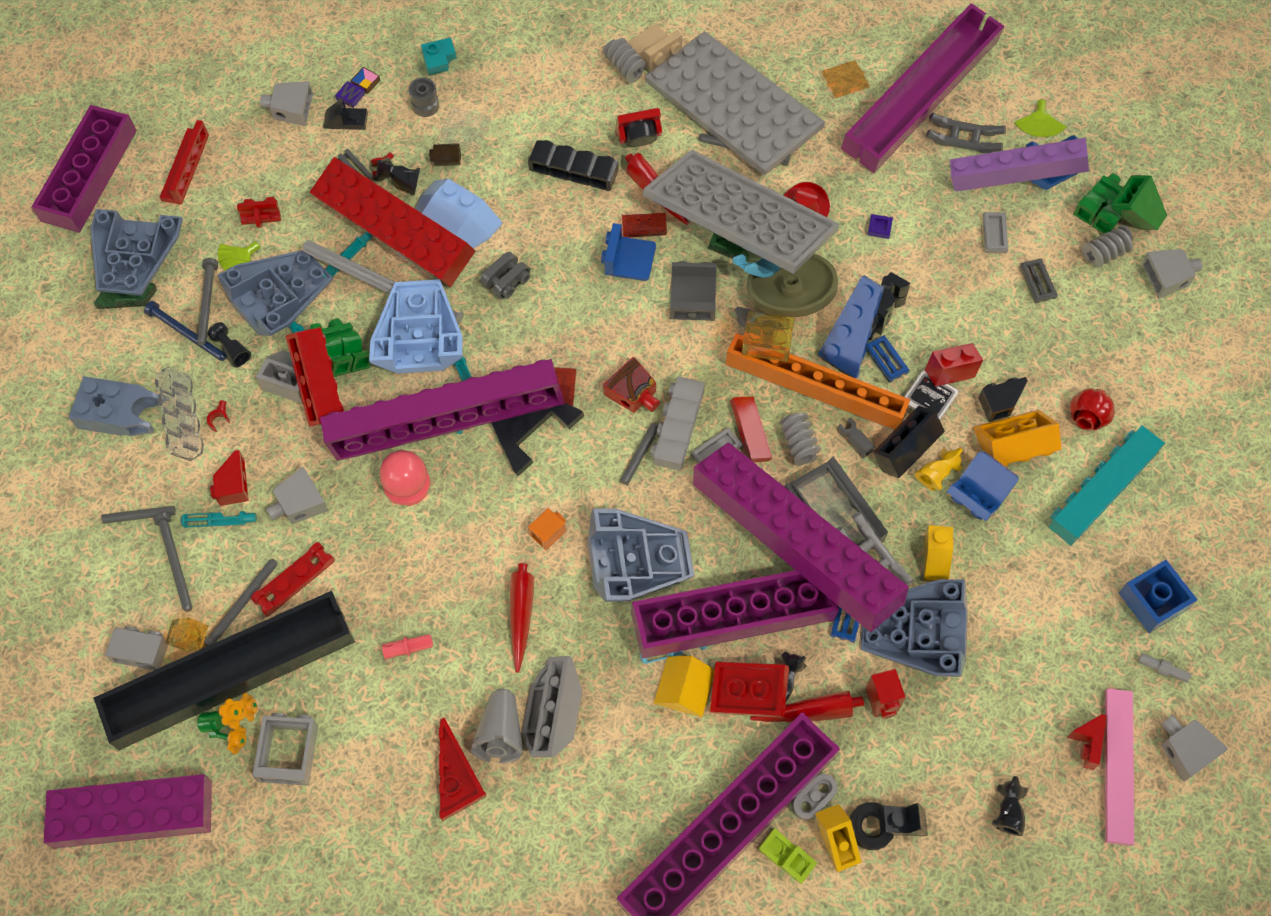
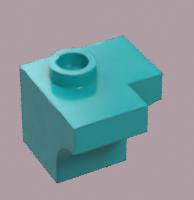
(438, 55)

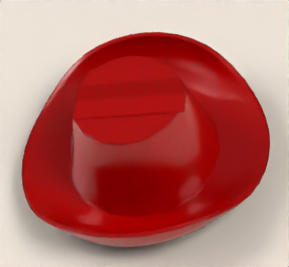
(811, 196)

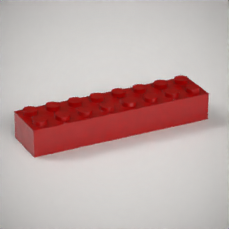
(393, 221)

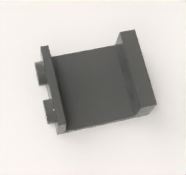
(693, 291)

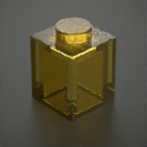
(187, 634)

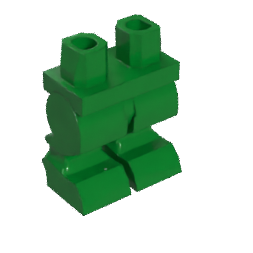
(1101, 198)
(344, 348)

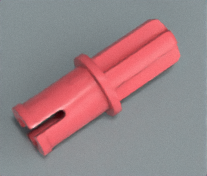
(406, 646)

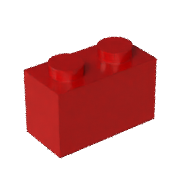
(953, 364)
(885, 693)

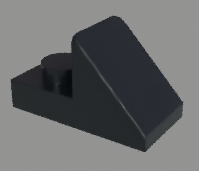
(340, 117)
(903, 820)

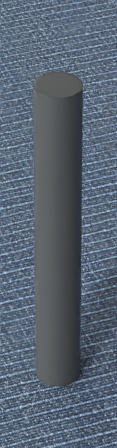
(639, 454)
(136, 514)

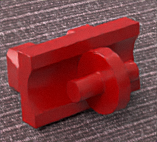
(259, 211)

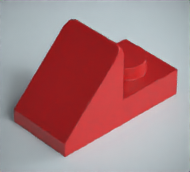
(1093, 735)

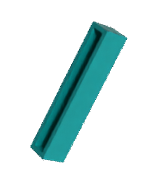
(1106, 485)

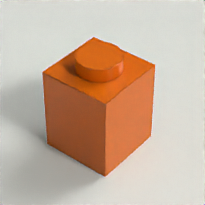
(547, 528)

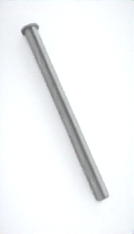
(355, 269)

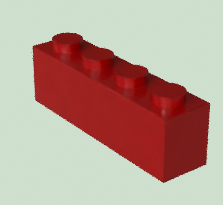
(314, 374)

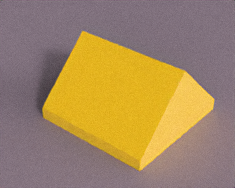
(685, 685)

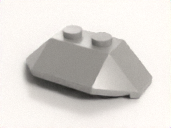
(552, 708)

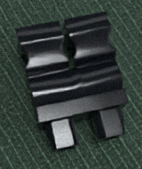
(893, 296)

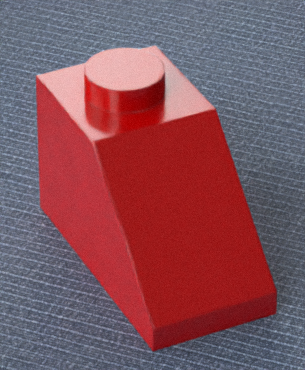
(230, 481)

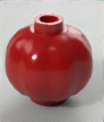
(1093, 405)

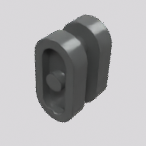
(505, 275)

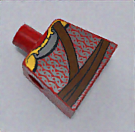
(632, 387)

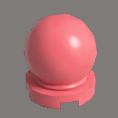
(404, 478)

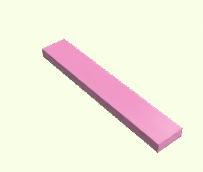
(1119, 768)

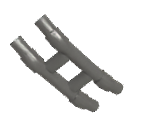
(956, 126)

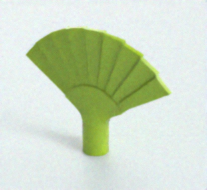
(1040, 122)
(231, 256)

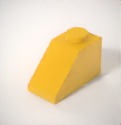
(937, 552)
(838, 837)

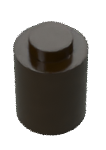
(445, 154)

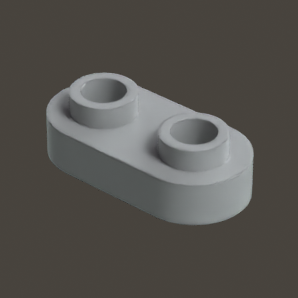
(813, 797)

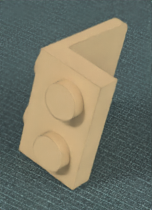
(656, 46)

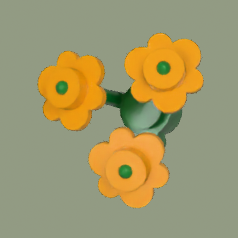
(231, 715)

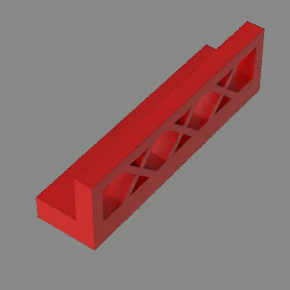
(185, 164)

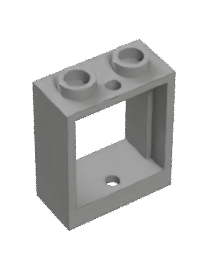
(265, 774)

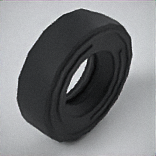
(863, 840)

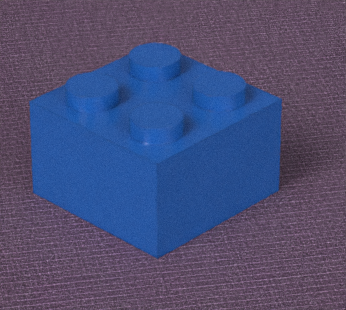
(1157, 596)

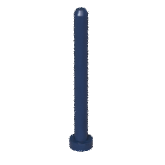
(152, 308)

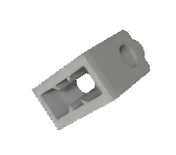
(289, 102)
(1170, 270)
(297, 498)
(1190, 747)

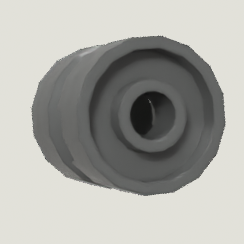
(424, 97)

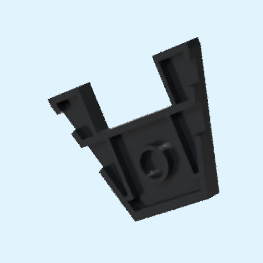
(515, 430)

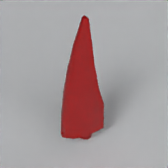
(643, 174)
(520, 611)
(819, 708)

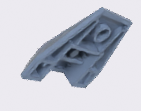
(635, 555)

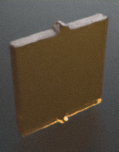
(845, 79)

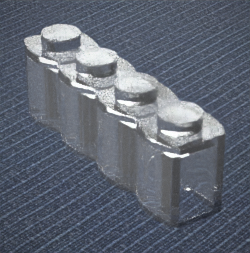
(179, 414)

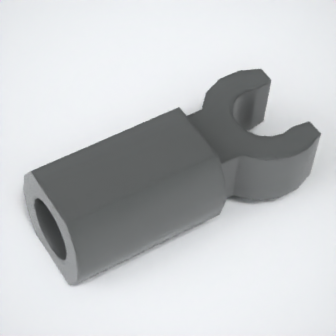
(857, 438)

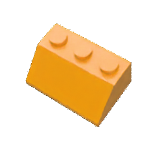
(1019, 437)

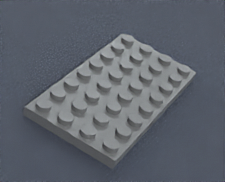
(735, 102)
(741, 211)

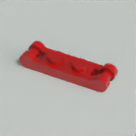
(293, 579)

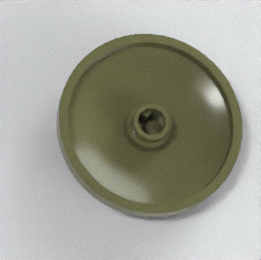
(798, 293)

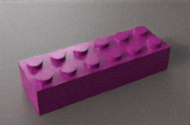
(84, 168)
(128, 811)

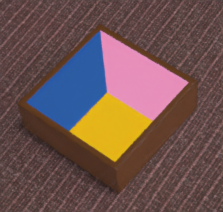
(366, 79)

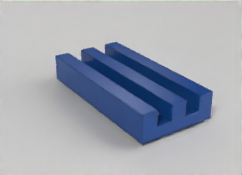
(896, 373)
(843, 635)

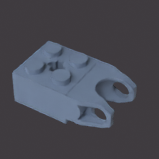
(112, 407)

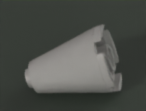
(499, 729)

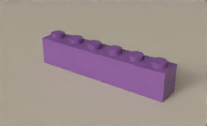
(1019, 165)

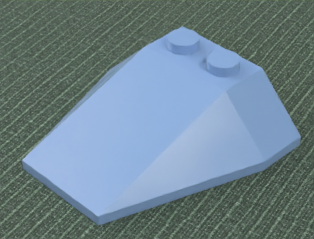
(459, 212)
(416, 330)

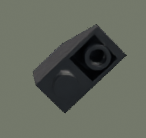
(1000, 399)

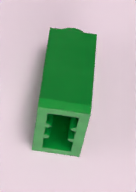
(1140, 203)

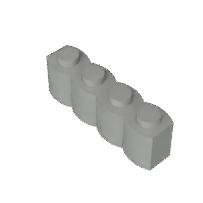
(678, 424)

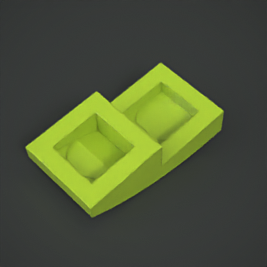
(786, 855)

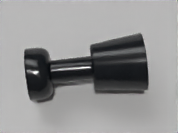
(233, 349)

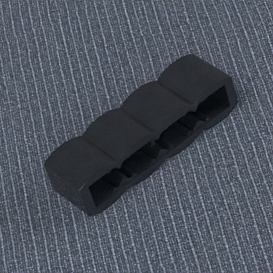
(573, 165)

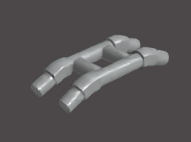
(873, 541)

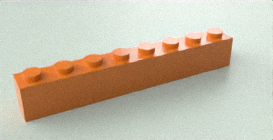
(823, 385)

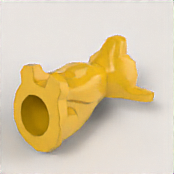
(934, 472)

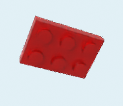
(749, 689)

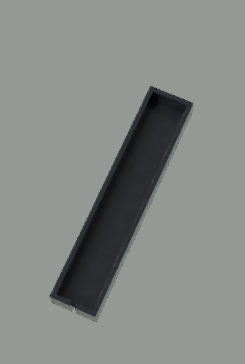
(223, 671)

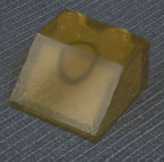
(768, 336)

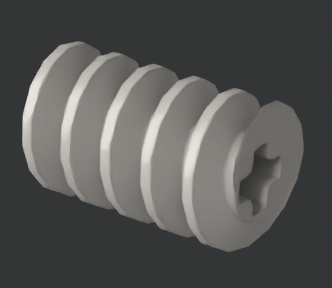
(625, 59)
(1108, 246)
(798, 438)

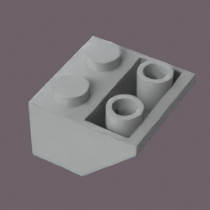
(279, 376)

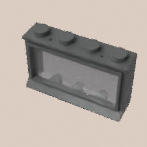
(836, 499)

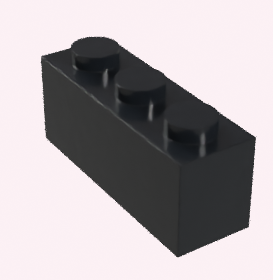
(908, 441)

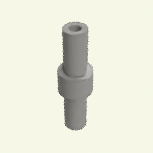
(1164, 668)

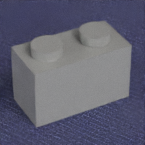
(136, 648)

